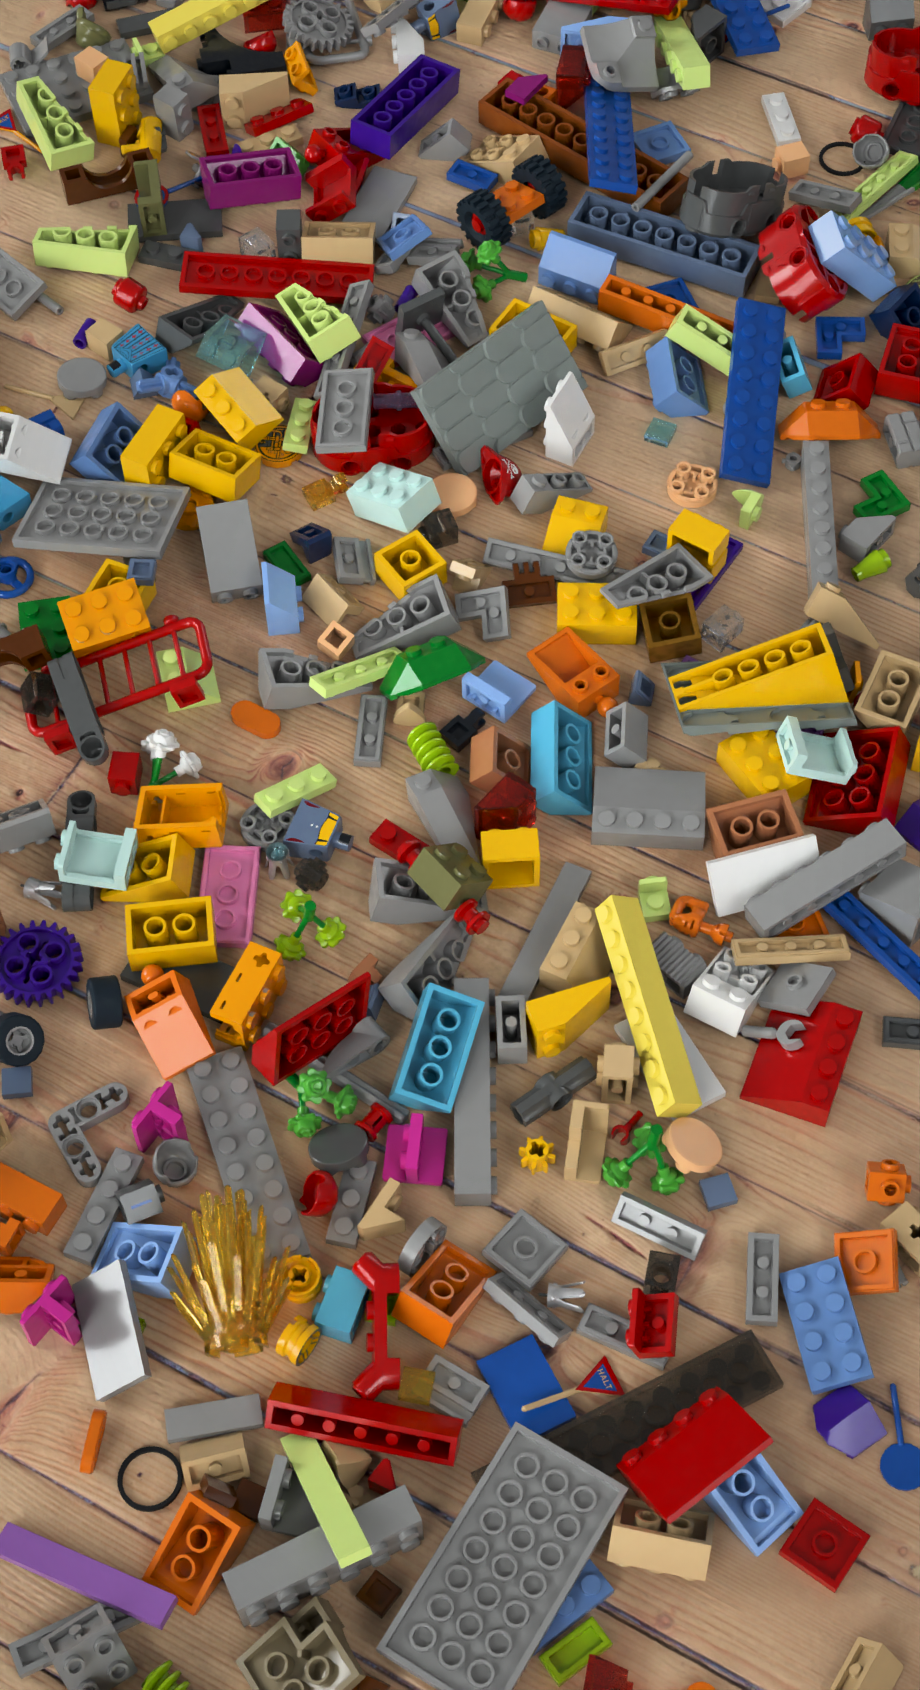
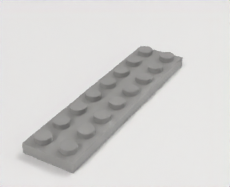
(246, 1149)

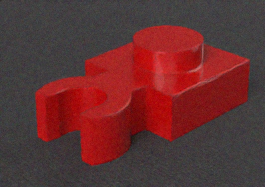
(14, 160)

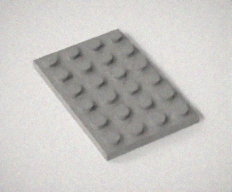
(61, 78)
(103, 518)

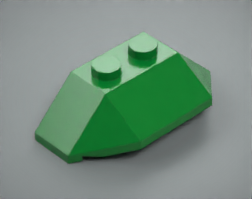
(428, 665)

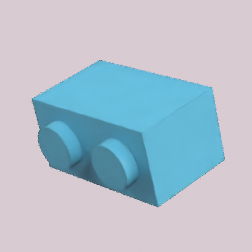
(793, 370)
(341, 1305)

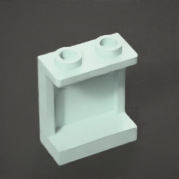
(816, 755)
(96, 857)

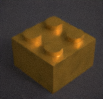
(670, 628)

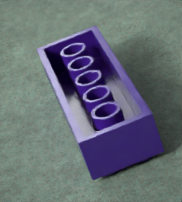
(404, 106)

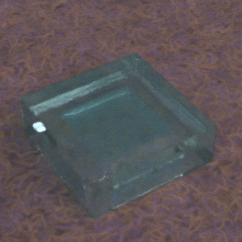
(660, 432)

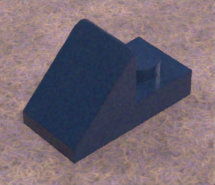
(314, 540)

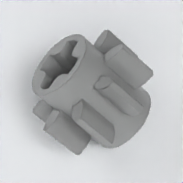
(380, 309)

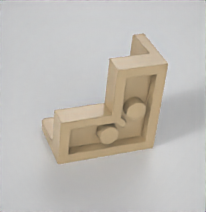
(586, 1141)

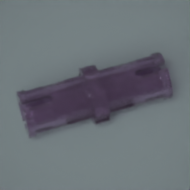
(393, 401)

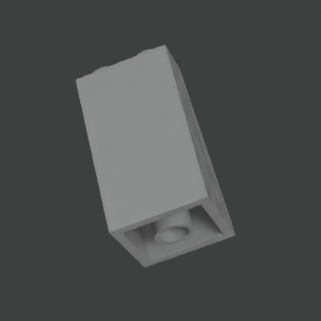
(229, 551)

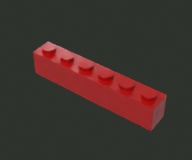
(364, 1423)

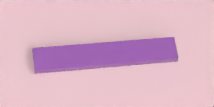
(86, 1576)

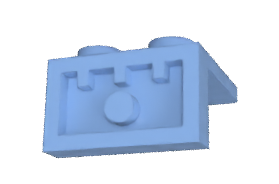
(497, 690)

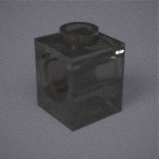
(439, 528)
(661, 1264)

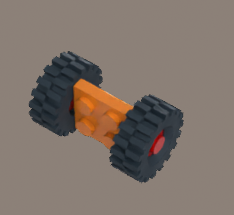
(533, 188)

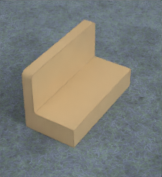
(330, 599)
(216, 1456)
(868, 1668)

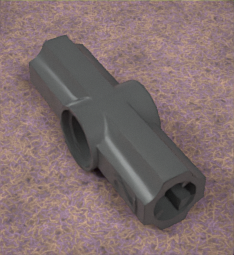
(553, 1091)

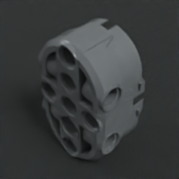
(734, 201)

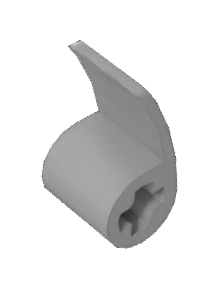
(22, 56)

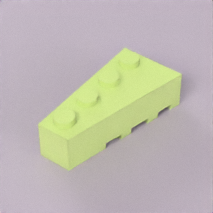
(54, 130)
(87, 249)
(319, 325)

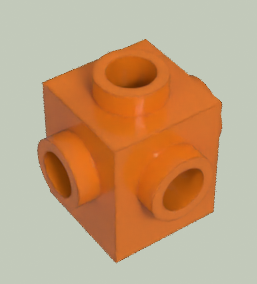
(886, 1182)

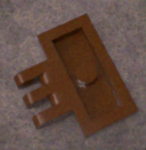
(529, 587)

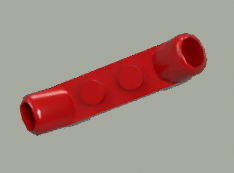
(382, 1372)

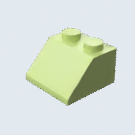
(192, 661)

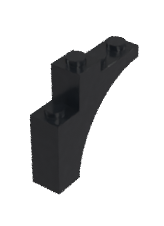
(223, 57)

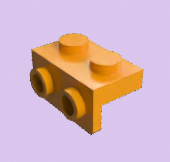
(300, 70)

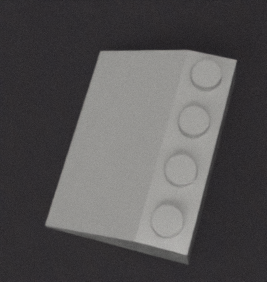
(648, 808)

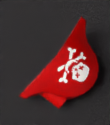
(498, 474)

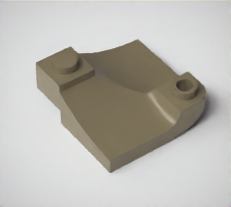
(303, 1653)

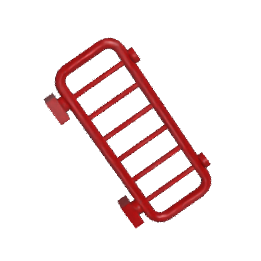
(183, 688)

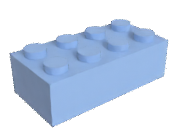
(852, 256)

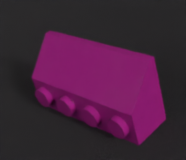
(250, 178)
(283, 346)

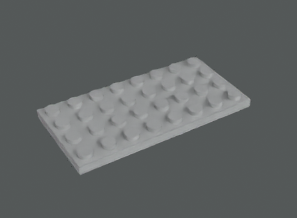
(503, 1567)

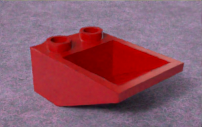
(330, 142)

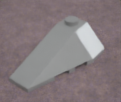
(418, 355)
(410, 621)
(443, 808)
(431, 961)

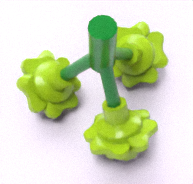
(300, 906)

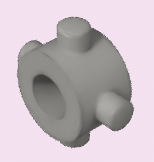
(792, 461)

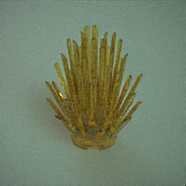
(233, 1291)

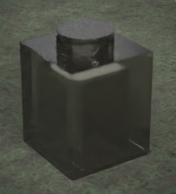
(39, 694)

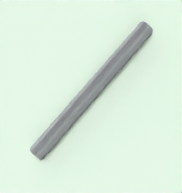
(362, 1089)

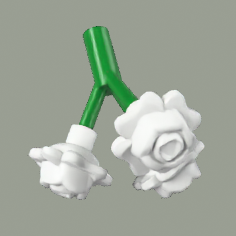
(159, 744)

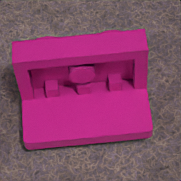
(159, 1119)
(415, 1153)
(52, 1312)

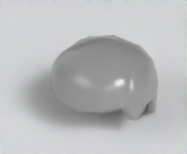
(872, 150)
(175, 1162)

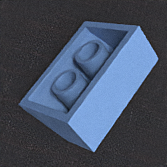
(575, 266)
(676, 380)
(101, 449)

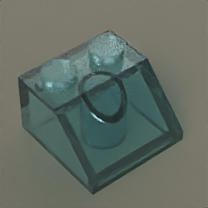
(232, 345)

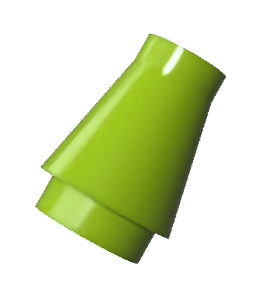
(872, 565)

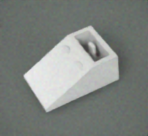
(567, 422)
(32, 449)
(727, 993)

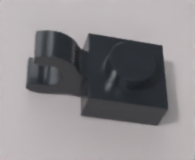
(459, 730)

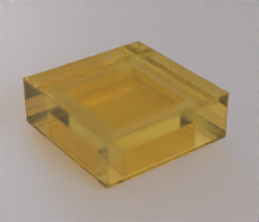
(416, 1386)

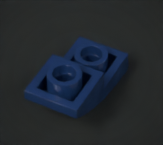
(351, 97)

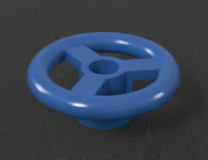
(8, 576)

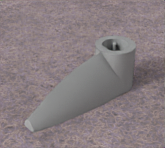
(357, 1047)

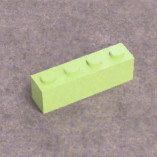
(702, 338)

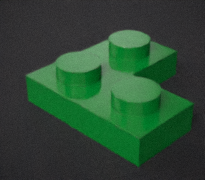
(884, 497)

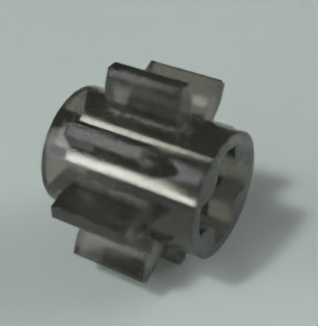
(311, 874)

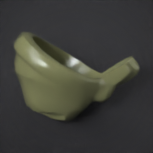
(88, 32)

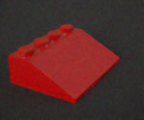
(900, 365)
(871, 792)
(311, 1031)
(808, 1078)
(693, 1454)

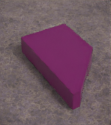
(525, 88)

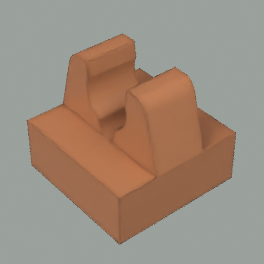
(367, 964)

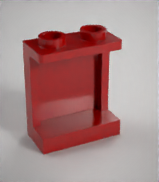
(333, 189)

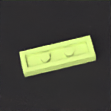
(298, 430)
(290, 791)

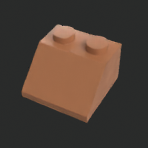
(495, 755)

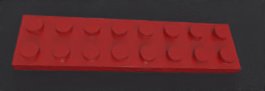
(268, 276)

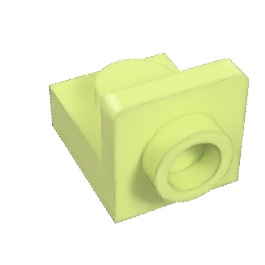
(151, 51)
(654, 898)

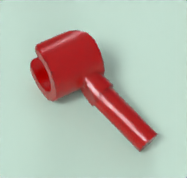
(626, 1128)

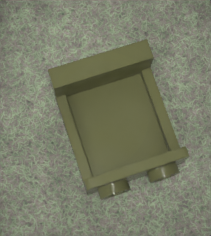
(150, 198)

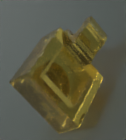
(322, 493)

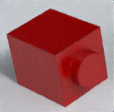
(125, 773)

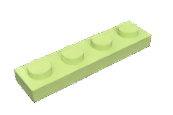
(353, 673)

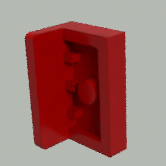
(652, 1324)

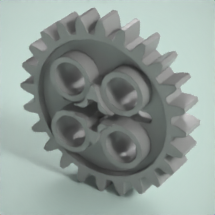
(318, 24)

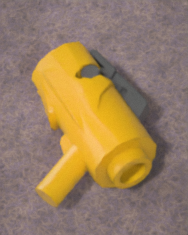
(151, 135)

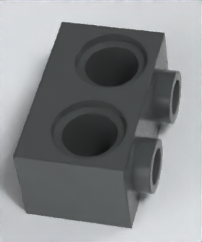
(289, 233)

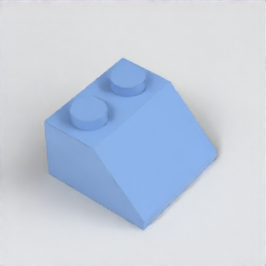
(281, 601)

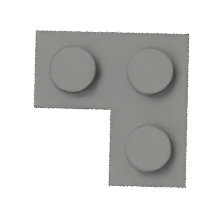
(491, 606)

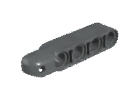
(79, 709)
(83, 810)

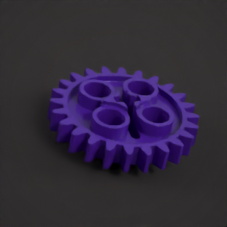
(38, 964)

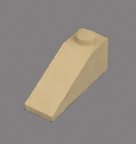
(831, 606)

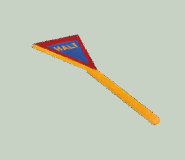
(7, 124)

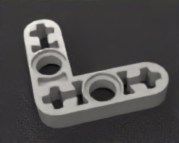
(78, 1124)

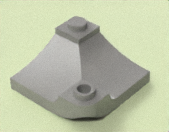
(622, 54)

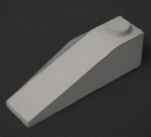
(186, 78)
(460, 305)
(660, 577)
(286, 677)
(400, 900)

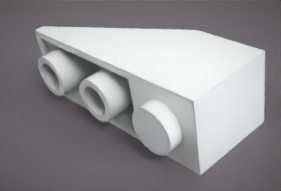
(407, 42)

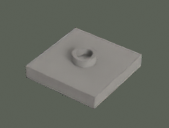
(797, 988)
(525, 1250)

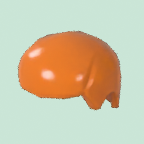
(187, 404)

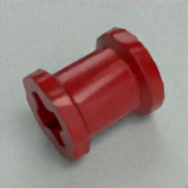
(375, 1121)

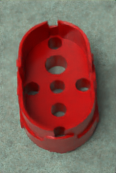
(895, 65)
(796, 268)
(393, 438)

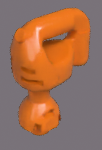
(694, 922)

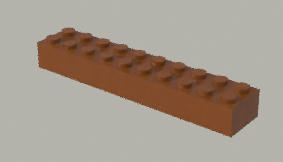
(566, 144)

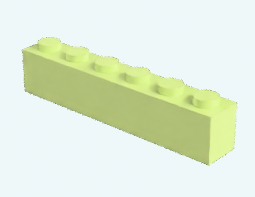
(682, 53)

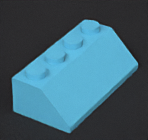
(561, 760)
(436, 1050)

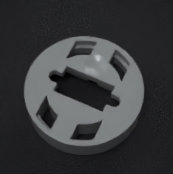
(421, 1245)

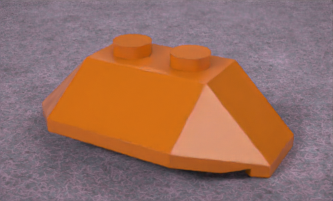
(828, 421)
(22, 1282)

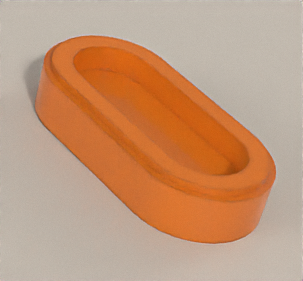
(256, 719)
(93, 1441)

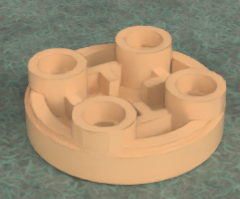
(692, 485)
(456, 493)
(692, 1145)

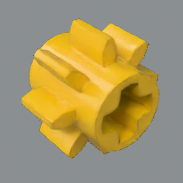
(538, 1148)

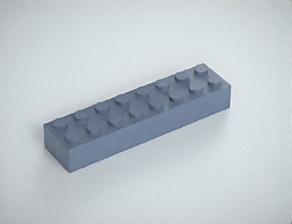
(665, 244)

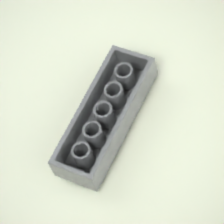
(309, 1565)

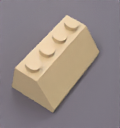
(592, 325)

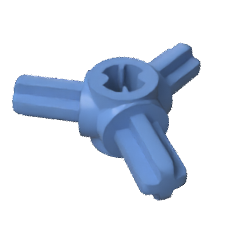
(167, 381)

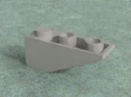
(540, 492)

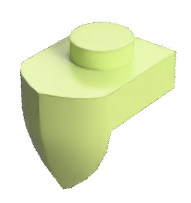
(751, 507)

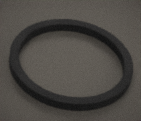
(834, 172)
(170, 1499)

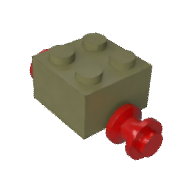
(449, 879)

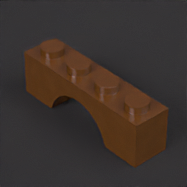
(82, 185)
(25, 648)

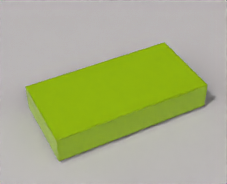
(572, 1651)

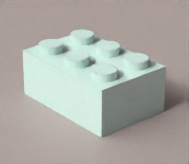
(393, 497)

